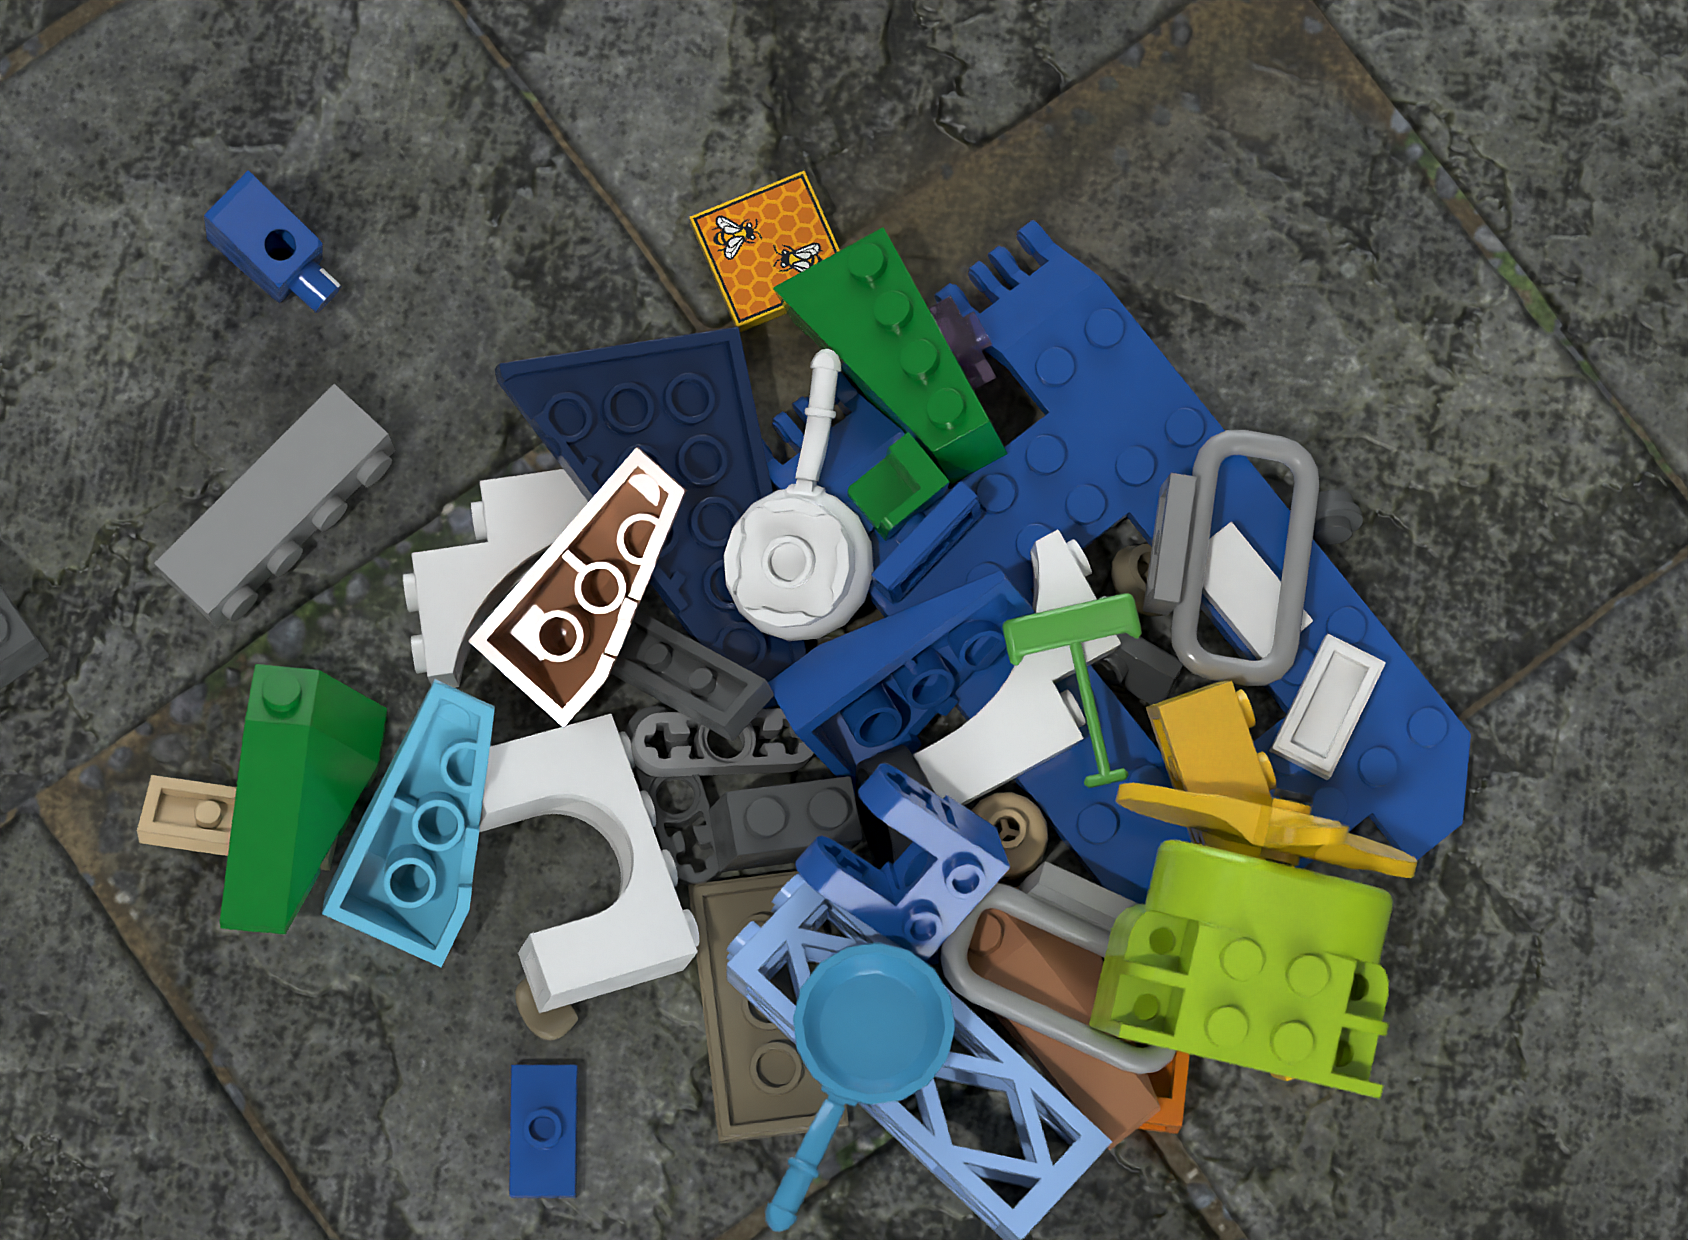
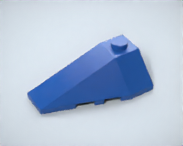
(895, 674)

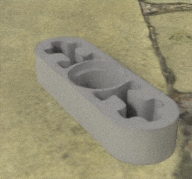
(676, 728)

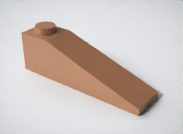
(578, 601)
(1067, 982)

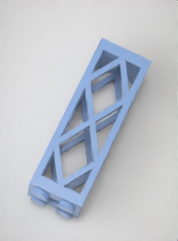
(792, 939)

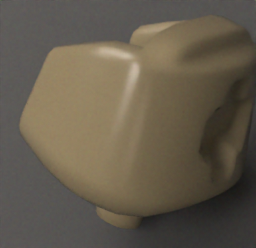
(545, 1025)

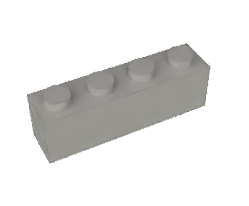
(277, 507)

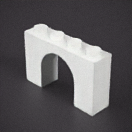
(589, 776)

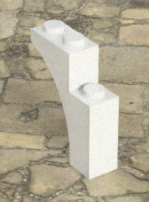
(464, 584)
(1027, 716)

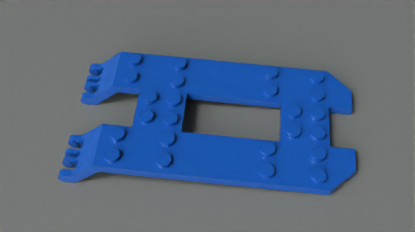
(1099, 454)

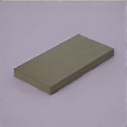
(754, 1067)

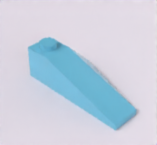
(418, 840)

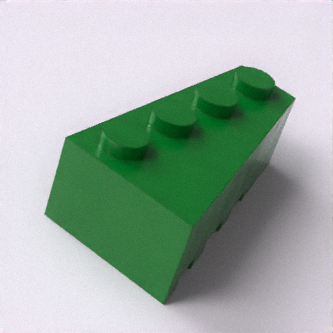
(893, 351)

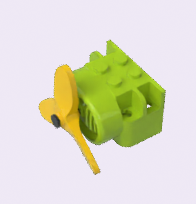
(1247, 950)

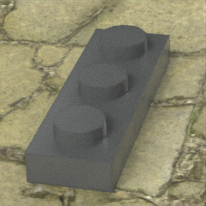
(690, 677)

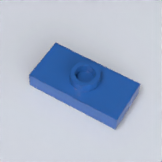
(925, 541)
(543, 1131)

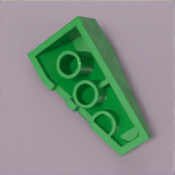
(299, 775)

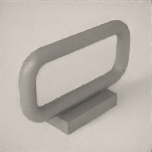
(1182, 549)
(1074, 912)

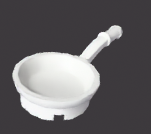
(802, 555)

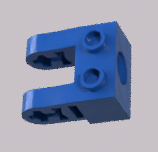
(931, 884)

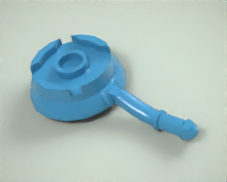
(871, 1033)

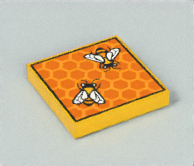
(761, 243)

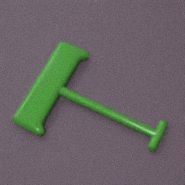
(1070, 628)

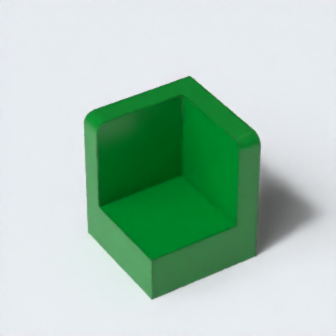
(898, 487)

